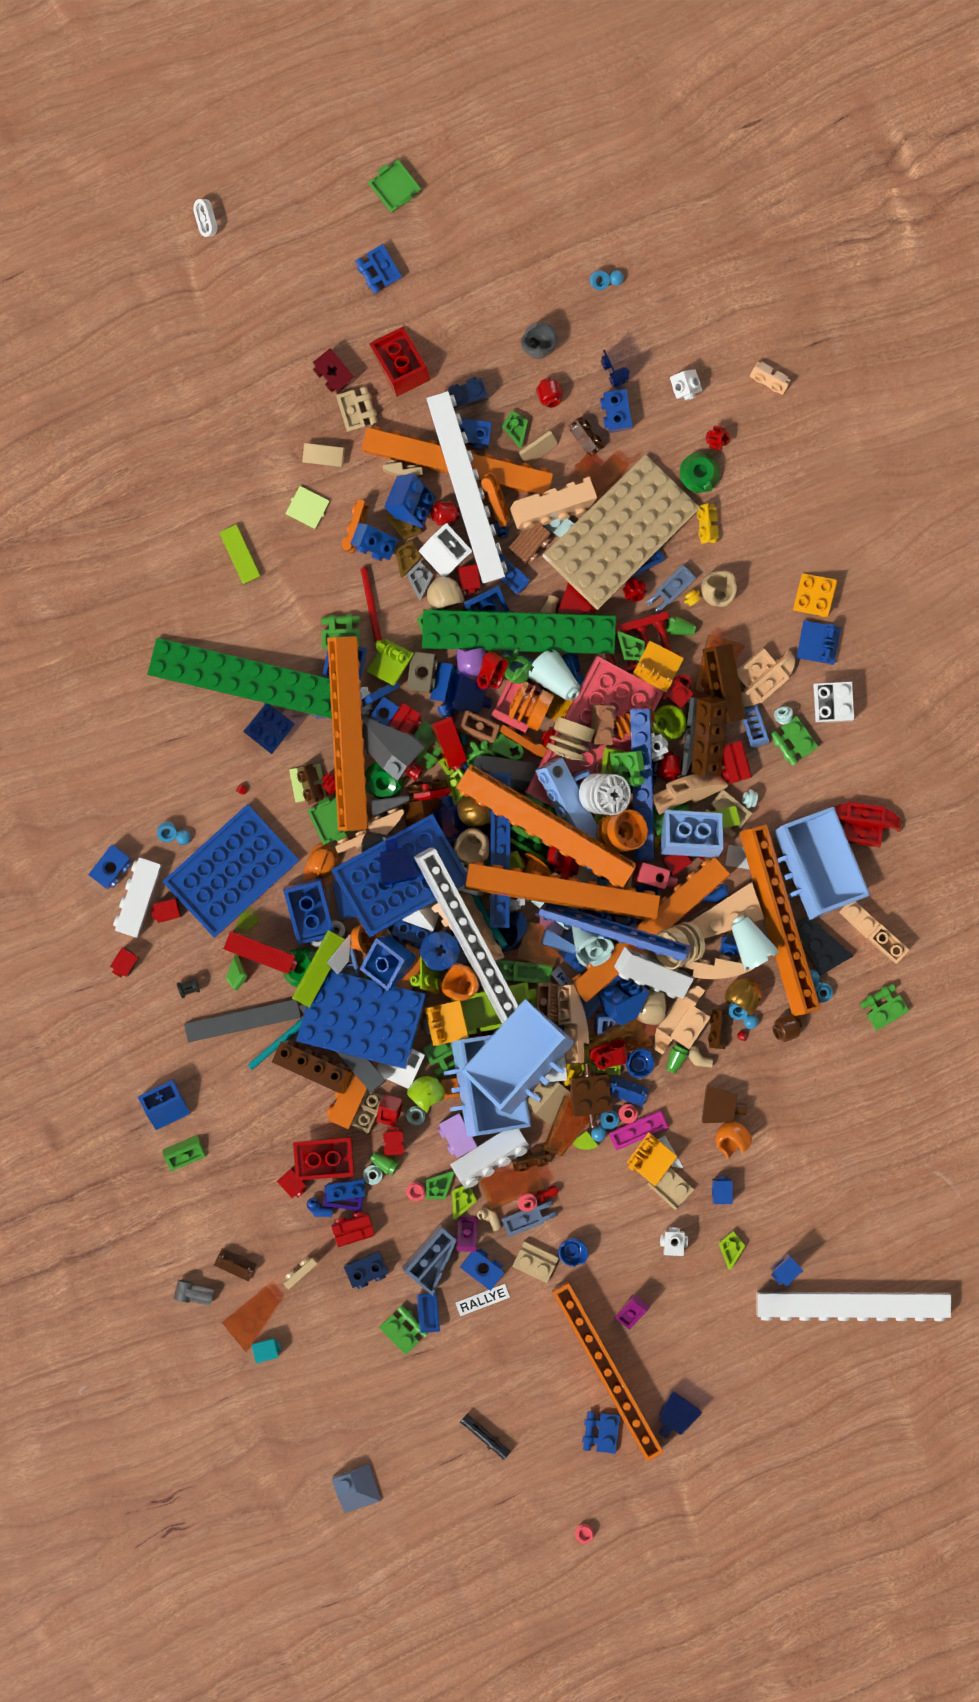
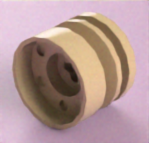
(570, 739)
(687, 934)

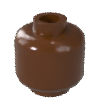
(787, 1028)

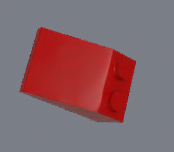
(400, 361)
(324, 1158)

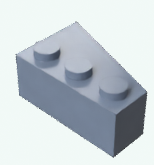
(430, 1259)

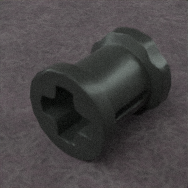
(181, 987)

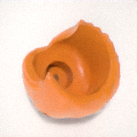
(460, 982)
(731, 1137)

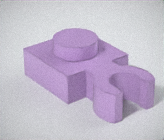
(551, 925)

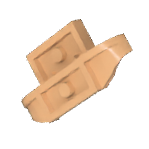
(764, 675)
(681, 1022)

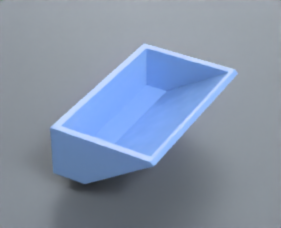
(820, 863)
(518, 1058)
(479, 1112)

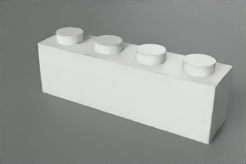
(138, 897)
(652, 973)
(490, 1157)

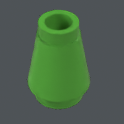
(679, 626)
(677, 1057)
(386, 1163)

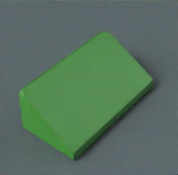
(184, 1153)

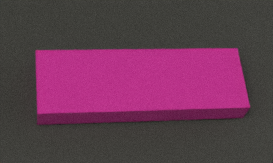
(638, 1130)

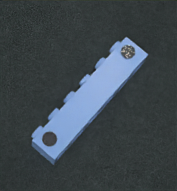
(565, 796)

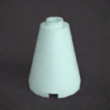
(553, 674)
(751, 943)
(591, 947)

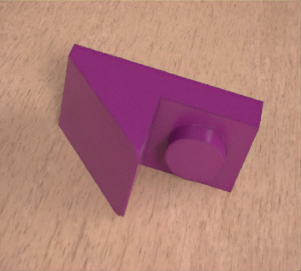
(467, 1234)
(632, 1311)

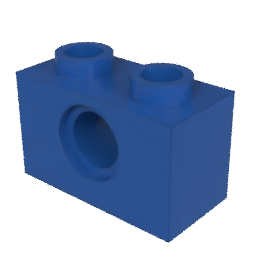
(100, 873)
(785, 1270)
(487, 1279)

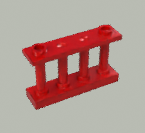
(641, 626)

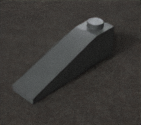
(689, 735)
(390, 748)
(520, 771)

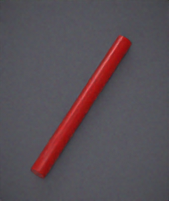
(371, 604)

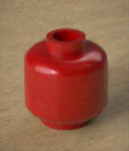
(549, 392)
(444, 513)
(669, 767)

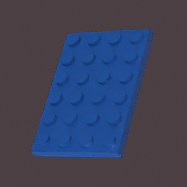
(230, 871)
(386, 905)
(363, 1019)

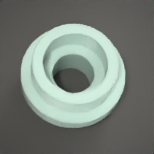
(783, 715)
(750, 798)
(411, 1120)
(372, 1168)

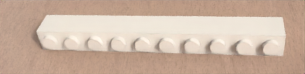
(466, 488)
(467, 933)
(853, 1304)

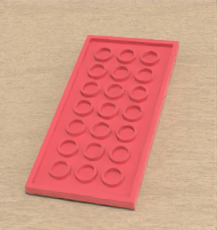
(604, 686)

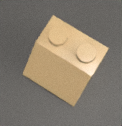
(551, 1098)

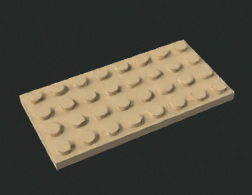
(621, 532)

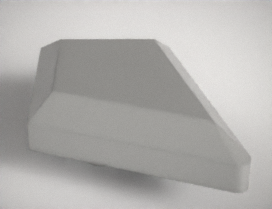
(419, 579)

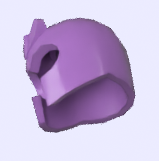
(470, 661)

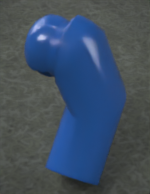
(500, 531)
(721, 893)
(317, 1210)

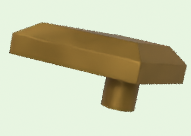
(403, 528)
(407, 557)

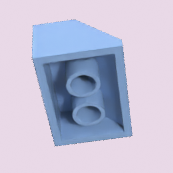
(692, 833)

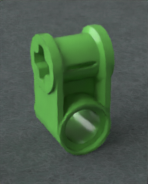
(503, 746)

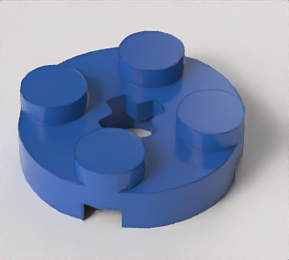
(430, 956)

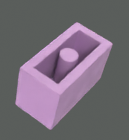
(455, 1132)

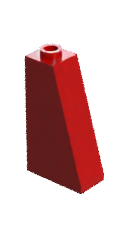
(260, 952)

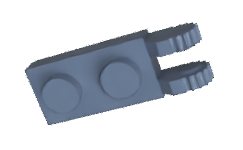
(673, 587)
(523, 1220)

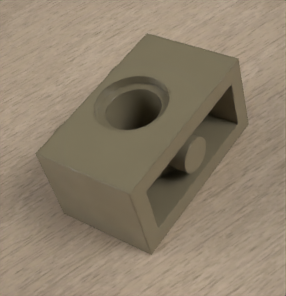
(418, 661)

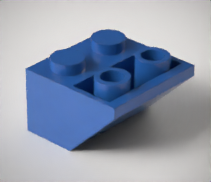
(410, 500)
(623, 1000)
(164, 1104)

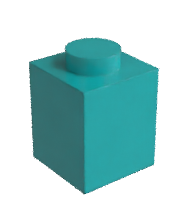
(266, 1349)

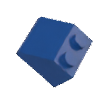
(387, 962)

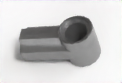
(188, 1292)

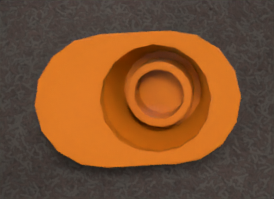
(320, 863)
(537, 865)
(361, 940)

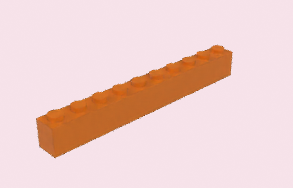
(430, 456)
(347, 733)
(546, 826)
(562, 892)
(670, 912)
(779, 920)
(348, 1103)
(607, 1371)

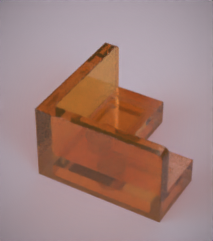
(603, 475)
(531, 947)

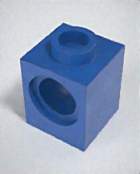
(384, 703)
(722, 1190)

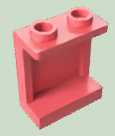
(502, 708)

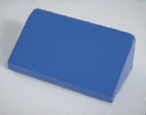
(442, 681)

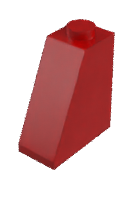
(449, 743)

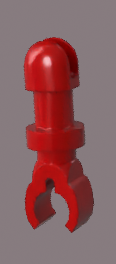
(550, 1192)

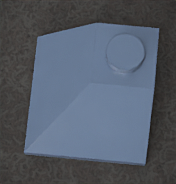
(356, 1488)

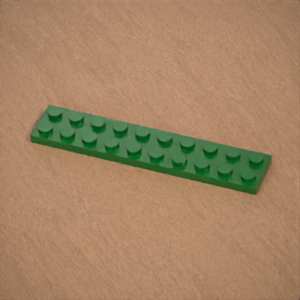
(518, 630)
(241, 677)

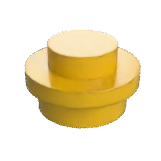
(692, 597)

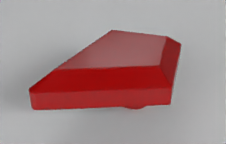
(427, 794)

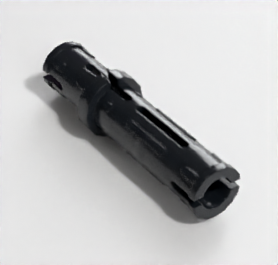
(486, 1437)

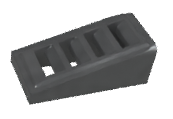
(383, 805)

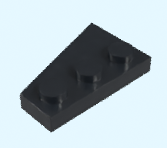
(820, 946)

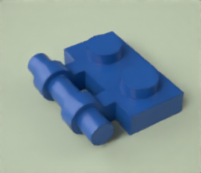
(383, 265)
(607, 1432)

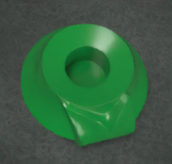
(699, 472)
(380, 783)
(304, 957)

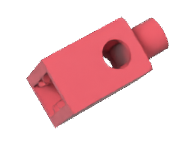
(647, 874)

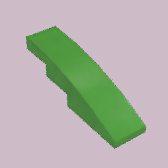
(524, 971)

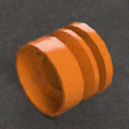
(530, 705)
(622, 831)

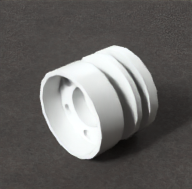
(604, 794)

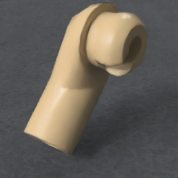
(697, 1058)
(491, 1216)

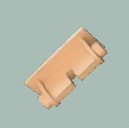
(777, 382)

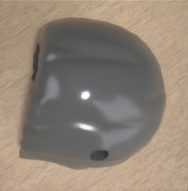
(542, 338)

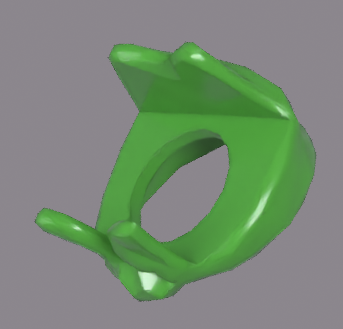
(521, 674)
(477, 750)

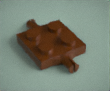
(590, 1094)

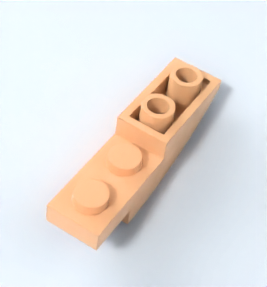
(687, 788)
(377, 825)
(874, 931)
(720, 969)
(573, 1017)

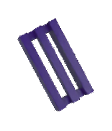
(344, 1206)

